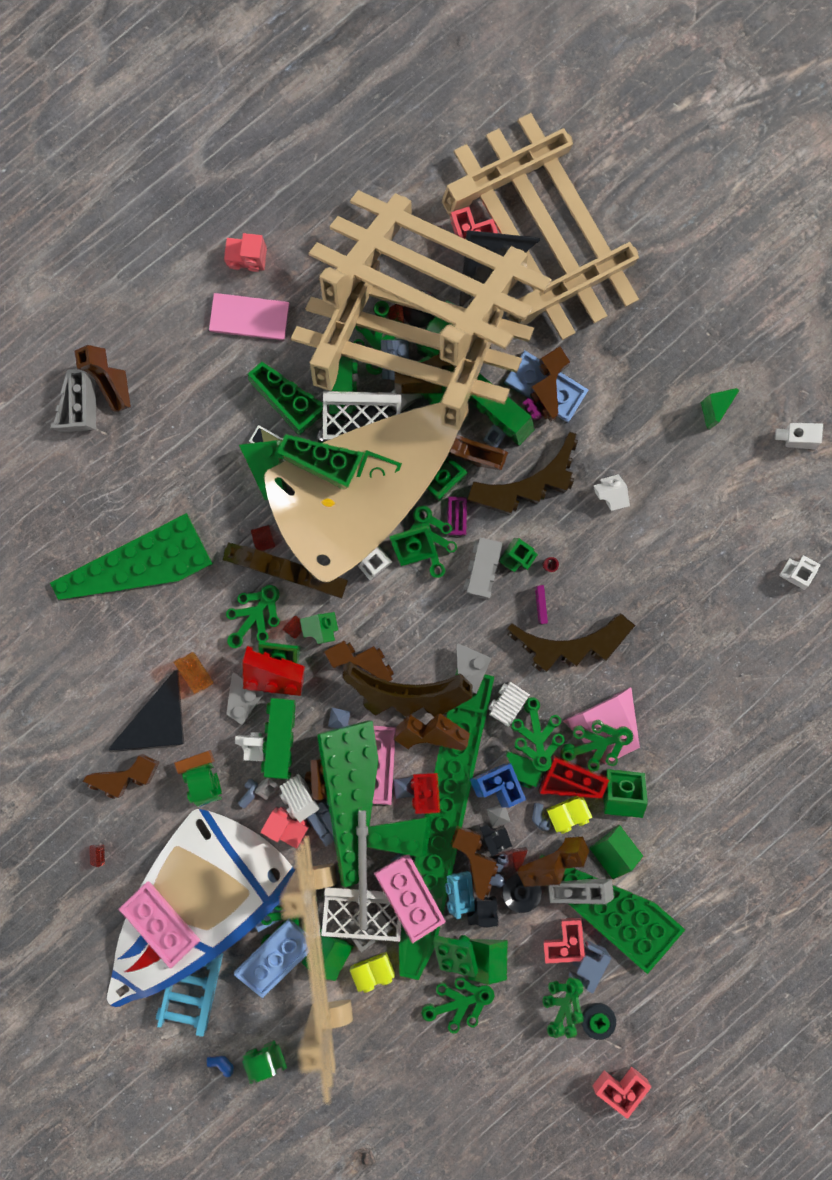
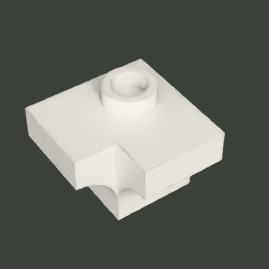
(613, 491)
(374, 563)
(800, 572)
(252, 746)

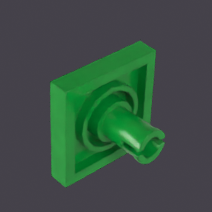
(456, 955)

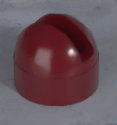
(554, 564)

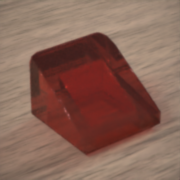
(396, 313)
(263, 538)
(293, 627)
(97, 855)
(518, 857)

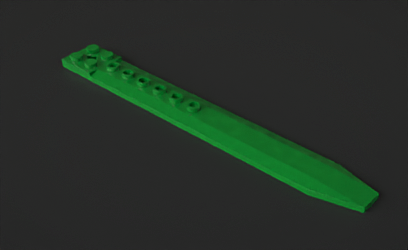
(454, 775)

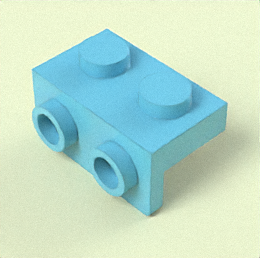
(460, 894)

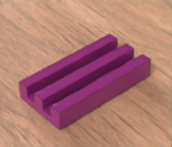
(532, 408)
(457, 499)
(541, 604)

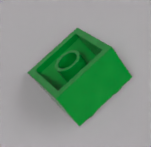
(625, 793)

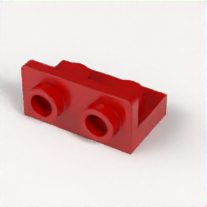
(425, 793)

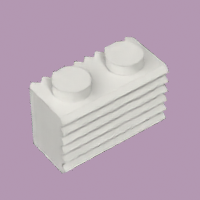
(508, 703)
(299, 798)

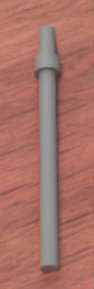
(362, 831)

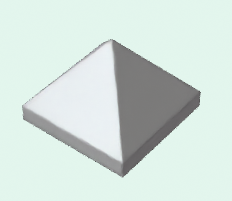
(266, 788)
(498, 815)

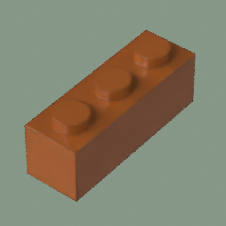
(194, 761)

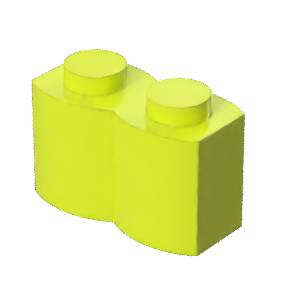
(569, 813)
(372, 972)

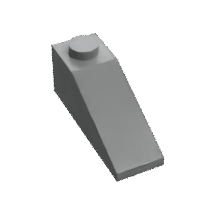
(582, 891)

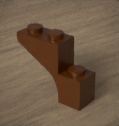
(110, 380)
(546, 390)
(478, 453)
(369, 660)
(437, 731)
(116, 782)
(481, 866)
(551, 868)

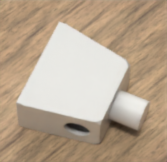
(809, 435)

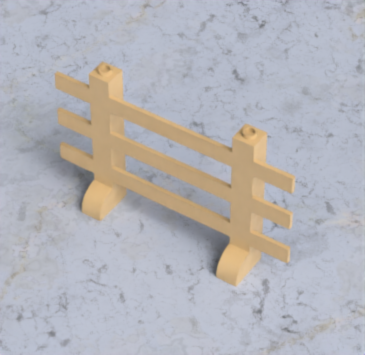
(514, 167)
(376, 240)
(460, 383)
(298, 900)

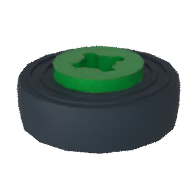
(595, 1014)

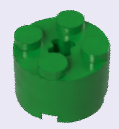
(202, 785)
(263, 1063)

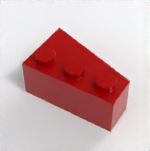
(271, 674)
(571, 779)

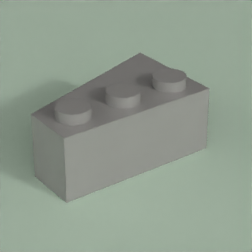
(77, 403)
(483, 568)

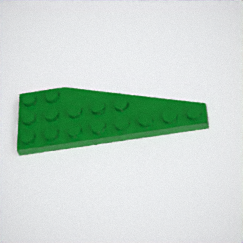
(152, 559)
(349, 773)
(630, 923)

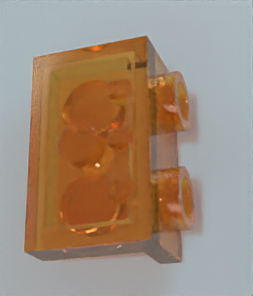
(194, 673)

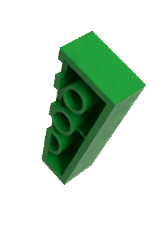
(289, 401)
(507, 416)
(325, 461)
(279, 738)

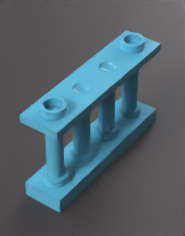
(204, 1003)

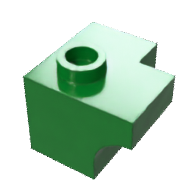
(518, 554)
(320, 627)

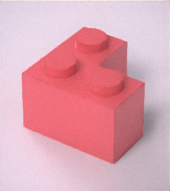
(463, 221)
(246, 252)
(283, 827)
(570, 947)
(622, 1095)

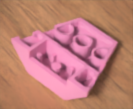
(613, 712)

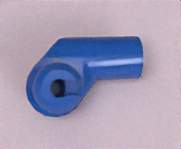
(222, 1063)

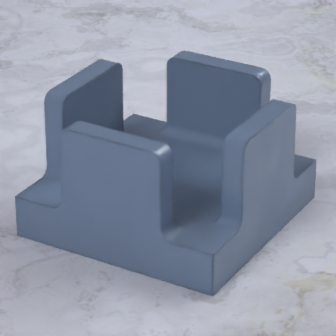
(592, 966)

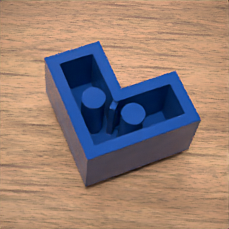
(501, 781)

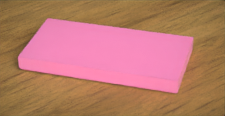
(249, 316)
(384, 777)
(409, 897)
(159, 924)

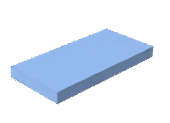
(568, 391)
(273, 959)

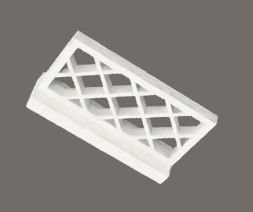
(356, 398)
(353, 895)

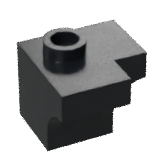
(495, 838)
(485, 913)

